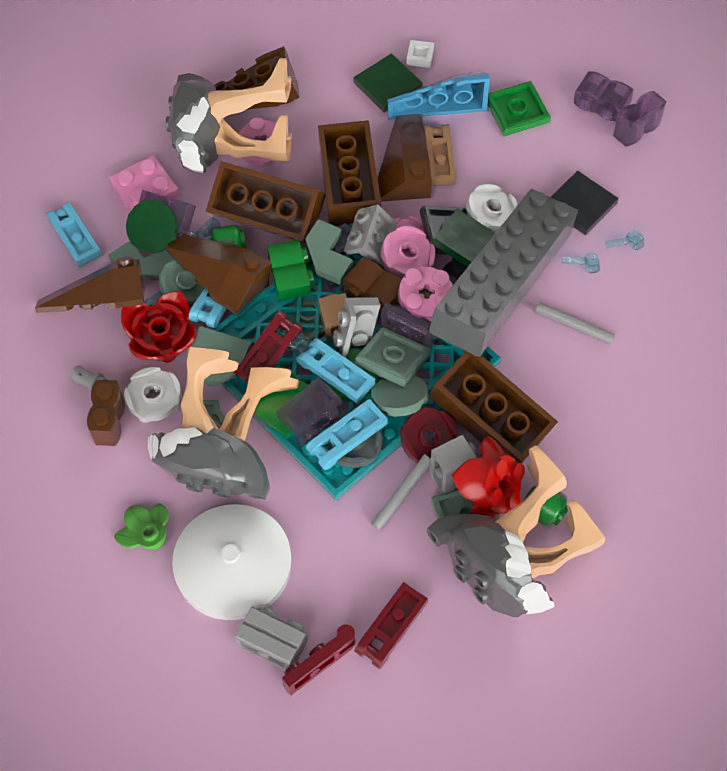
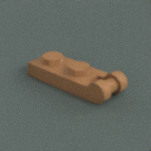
(440, 155)

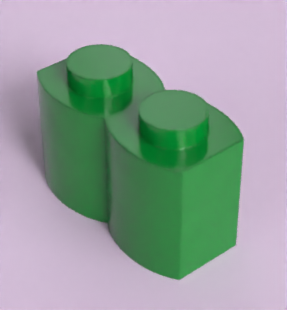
(289, 270)

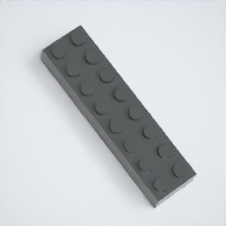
(503, 273)

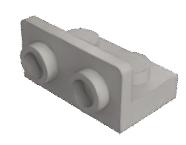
(369, 232)
(355, 323)

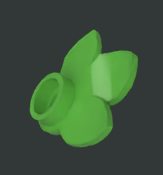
(141, 524)

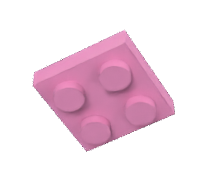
(143, 175)

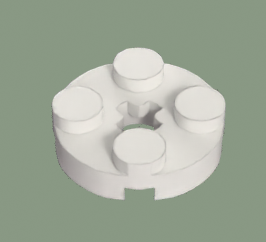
(490, 195)
(160, 407)

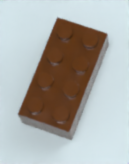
(348, 170)
(265, 202)
(492, 406)

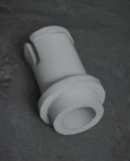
(85, 378)

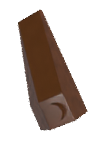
(258, 76)
(406, 163)
(226, 271)
(114, 285)

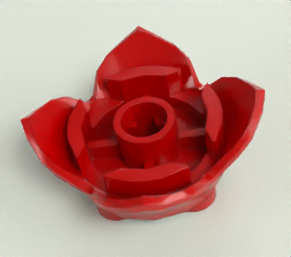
(168, 314)
(491, 480)

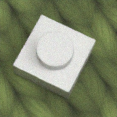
(420, 53)

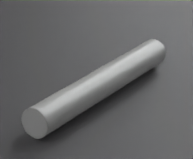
(575, 323)
(401, 492)

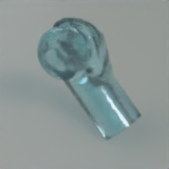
(206, 229)
(300, 344)

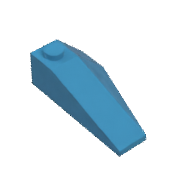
(449, 96)

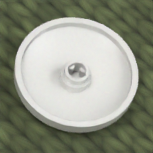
(232, 561)

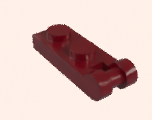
(269, 346)
(391, 624)
(320, 659)

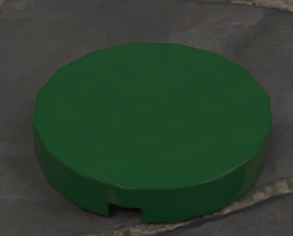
(152, 226)

